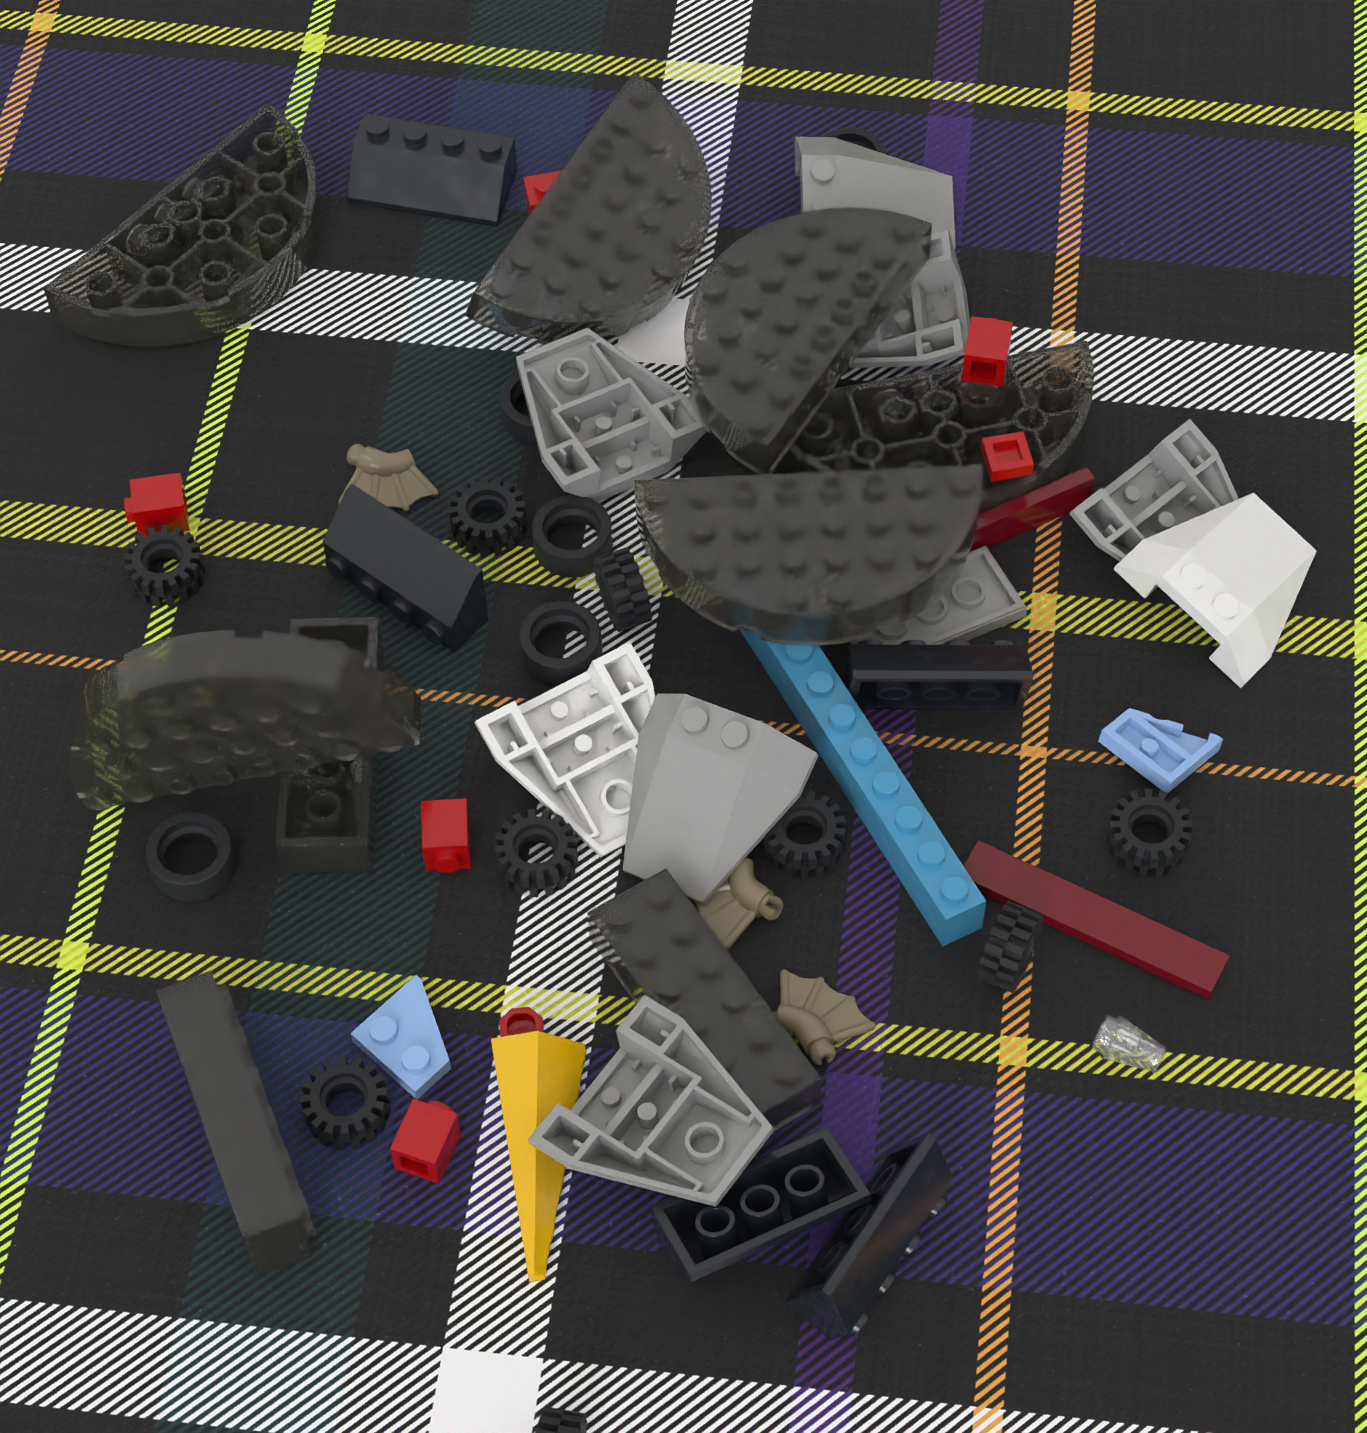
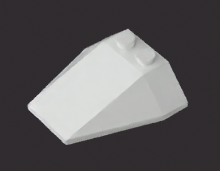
(1231, 574)
(579, 745)

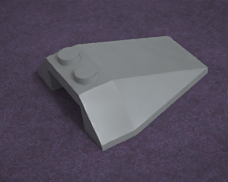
(853, 176)
(927, 320)
(603, 416)
(1160, 491)
(707, 791)
(659, 1114)

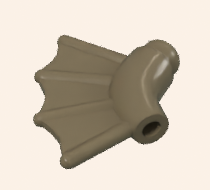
(388, 477)
(738, 903)
(818, 1015)

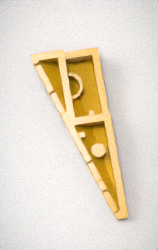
(532, 1077)

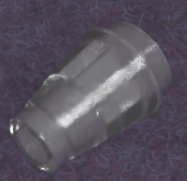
(1127, 1044)

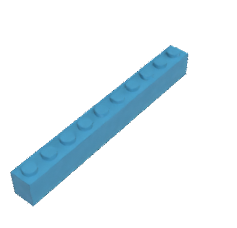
(875, 787)

